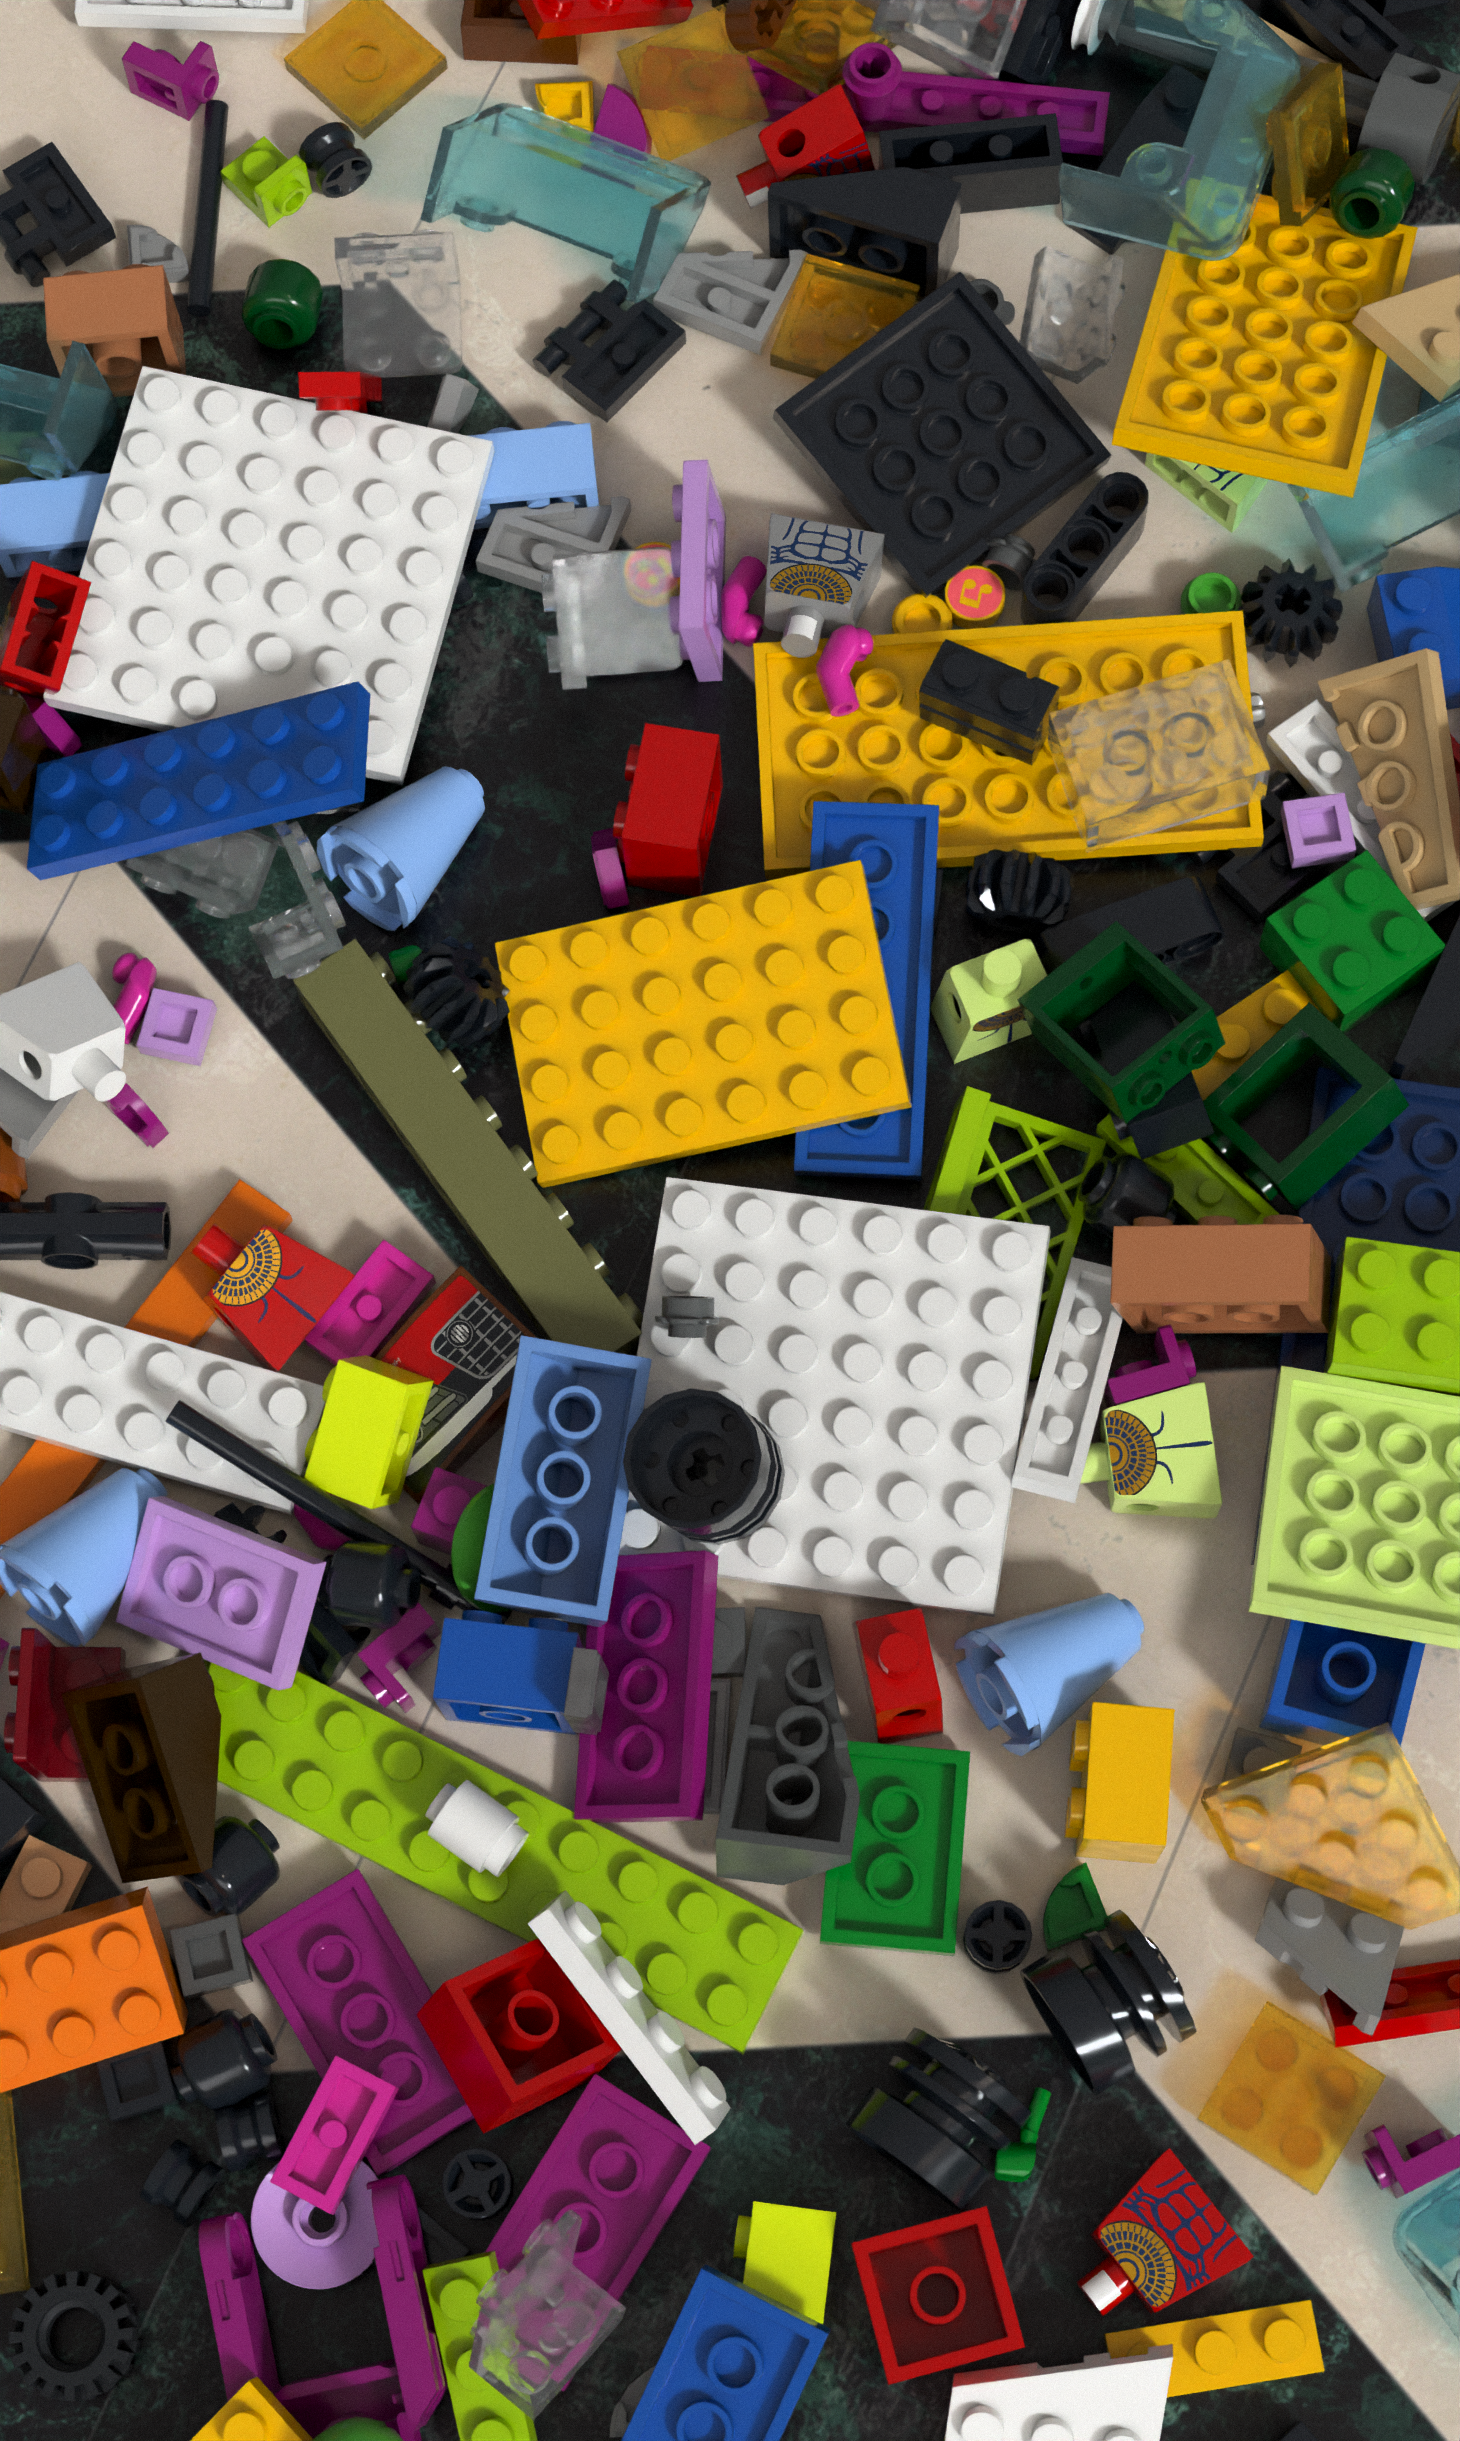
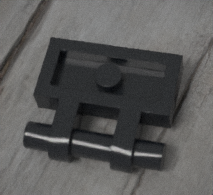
(60, 208)
(620, 360)
(1262, 875)

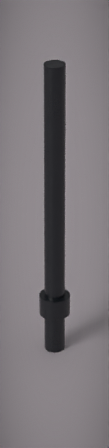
(314, 1500)

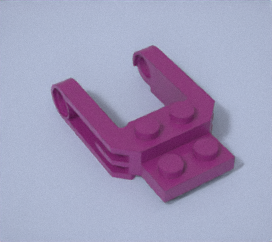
(390, 2390)

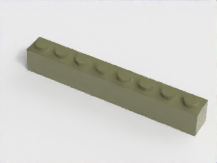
(464, 1156)

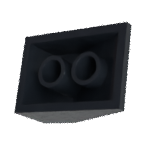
(873, 220)

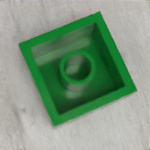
(1352, 942)

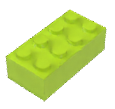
(1396, 1316)

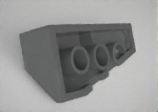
(789, 1769)

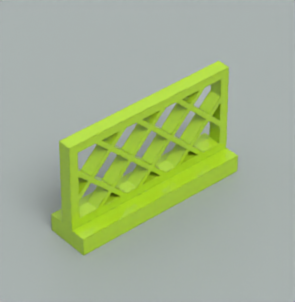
(958, 1171)

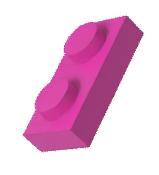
(371, 1306)
(334, 2135)

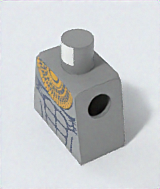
(817, 579)

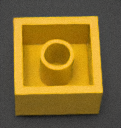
(1123, 1782)

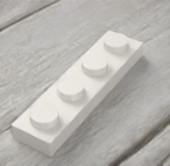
(213, 15)
(1316, 759)
(1070, 1385)
(644, 2034)

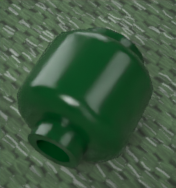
(1371, 193)
(282, 303)

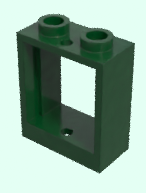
(1108, 967)
(1335, 1140)

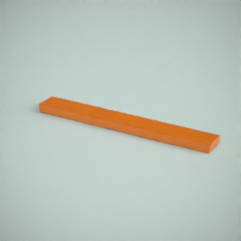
(174, 1312)

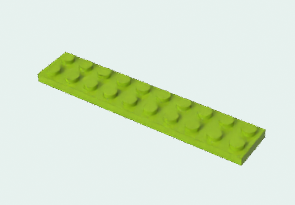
(368, 1790)

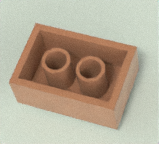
(1221, 1276)

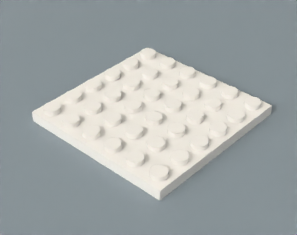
(271, 561)
(880, 1363)

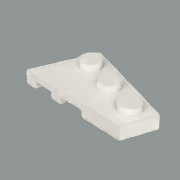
(1063, 2403)

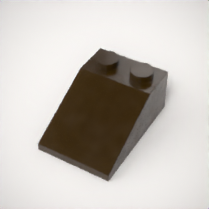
(152, 1763)

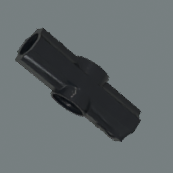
(81, 1230)

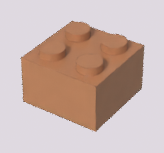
(120, 317)

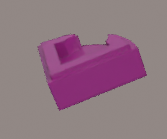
(622, 119)
(54, 729)
(609, 868)
(137, 1116)

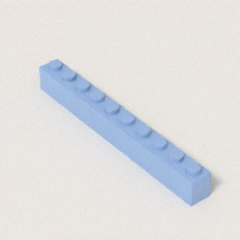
(529, 468)

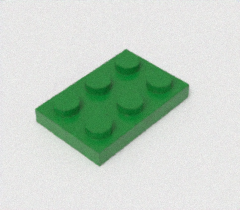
(904, 1853)

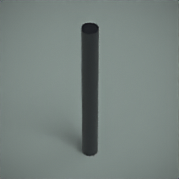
(207, 208)

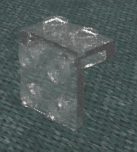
(400, 303)
(611, 614)
(306, 933)
(541, 2319)

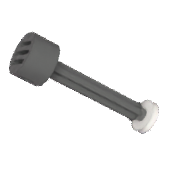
(1402, 112)

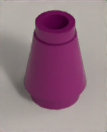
(872, 81)

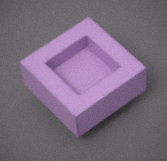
(1318, 830)
(176, 1026)

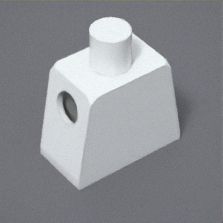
(62, 1036)

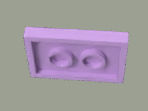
(701, 569)
(220, 1592)

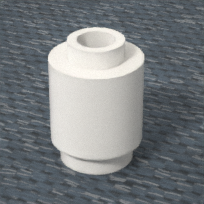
(475, 1827)

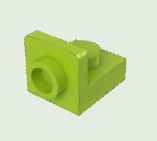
(268, 181)

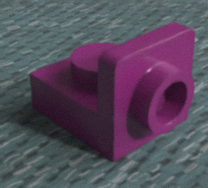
(168, 83)
(1143, 1379)
(401, 1646)
(1430, 2159)

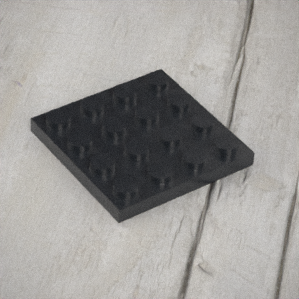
(941, 435)

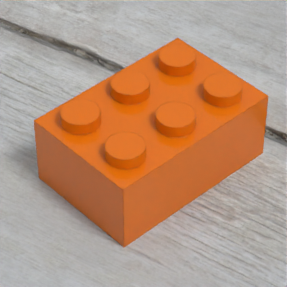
(85, 1989)

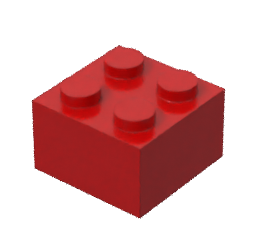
(669, 809)
(515, 2034)
(937, 2295)

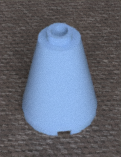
(402, 845)
(79, 1555)
(1046, 1665)

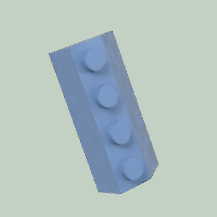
(561, 1481)

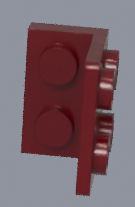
(40, 1728)

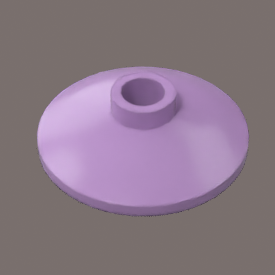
(300, 2253)

